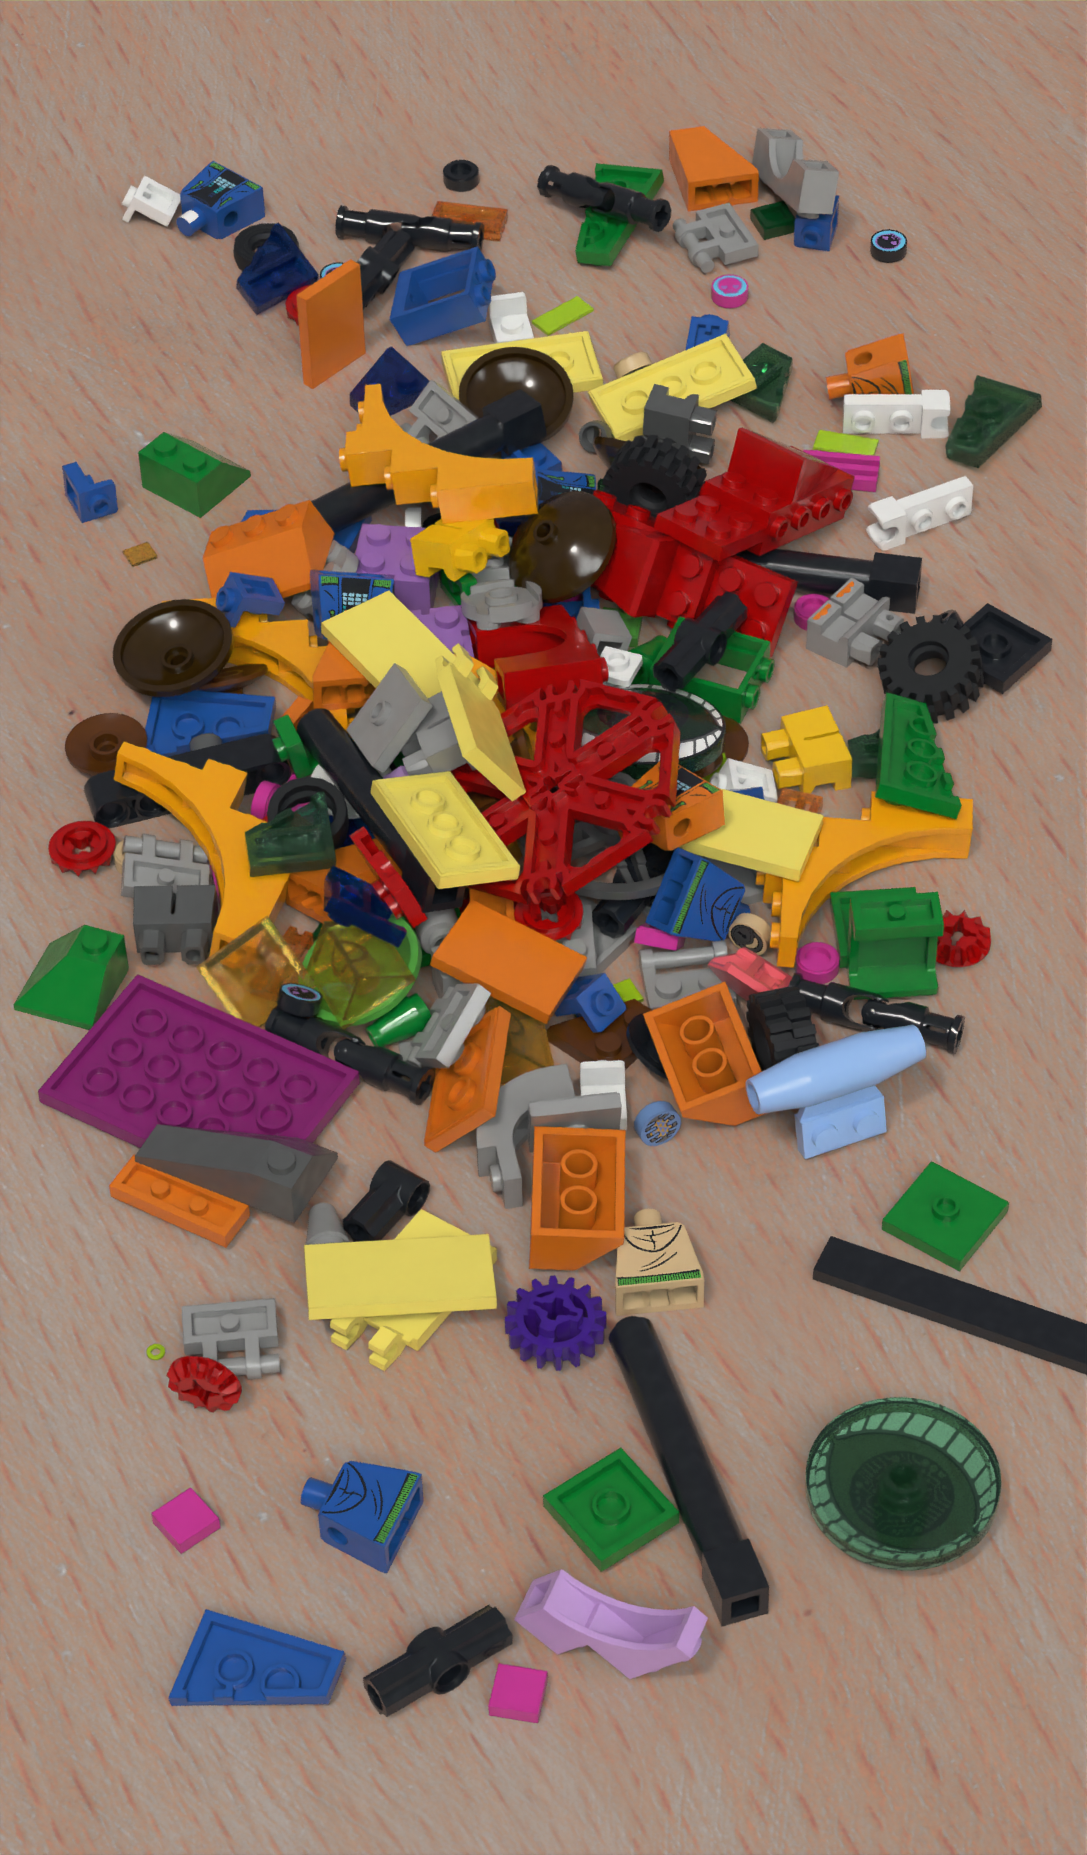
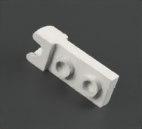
(898, 413)
(919, 512)

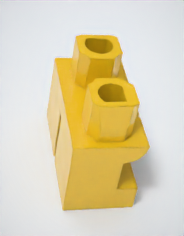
(458, 547)
(812, 751)

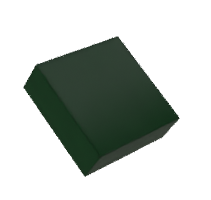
(773, 220)

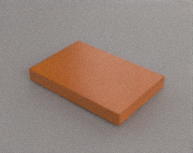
(331, 323)
(509, 961)
(469, 1089)

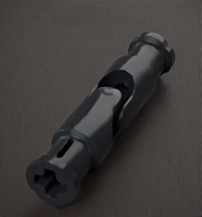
(586, 192)
(425, 232)
(833, 1004)
(375, 1063)

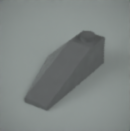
(251, 1168)

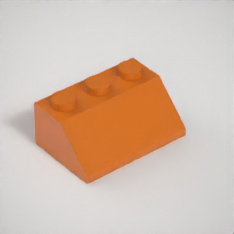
(271, 546)
(706, 1055)
(576, 1196)

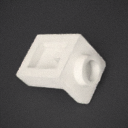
(151, 200)
(509, 318)
(621, 666)
(742, 775)
(605, 1077)

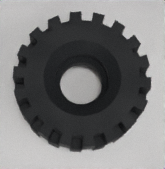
(657, 465)
(931, 640)
(779, 1025)

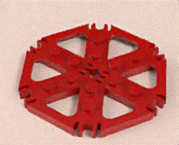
(582, 785)

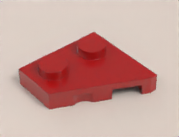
(389, 883)

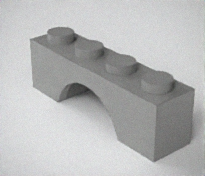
(801, 183)

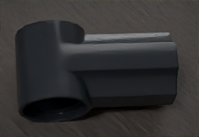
(390, 1196)

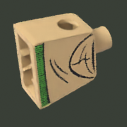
(657, 1268)

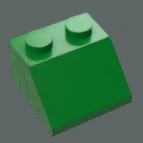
(188, 473)

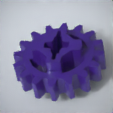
(555, 1323)

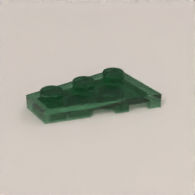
(989, 420)

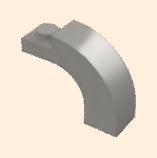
(505, 1133)

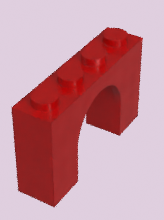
(538, 655)

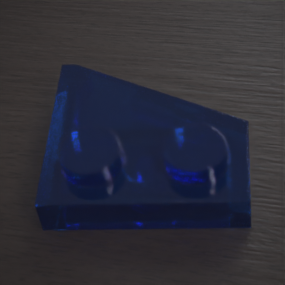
(275, 272)
(358, 903)

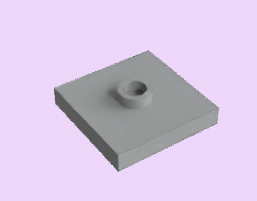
(389, 718)
(583, 1111)

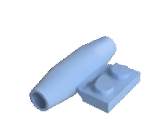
(837, 1086)

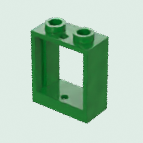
(741, 653)

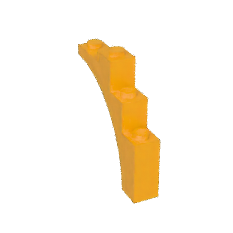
(418, 473)
(284, 649)
(208, 807)
(853, 849)

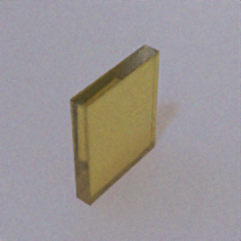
(140, 554)

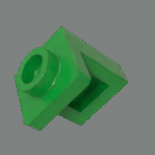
(291, 748)

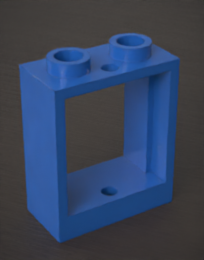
(420, 320)

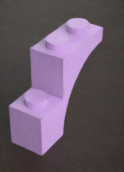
(628, 1636)

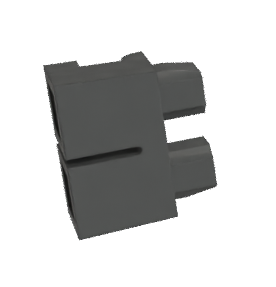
(680, 421)
(170, 928)

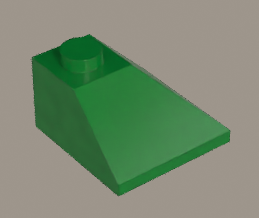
(76, 977)

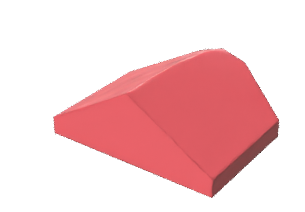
(748, 973)

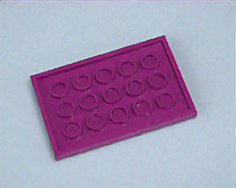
(195, 1067)

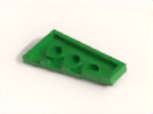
(603, 236)
(910, 762)

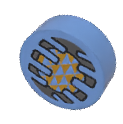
(657, 1123)

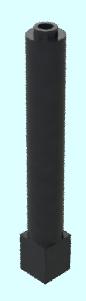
(505, 427)
(884, 576)
(353, 777)
(727, 1560)

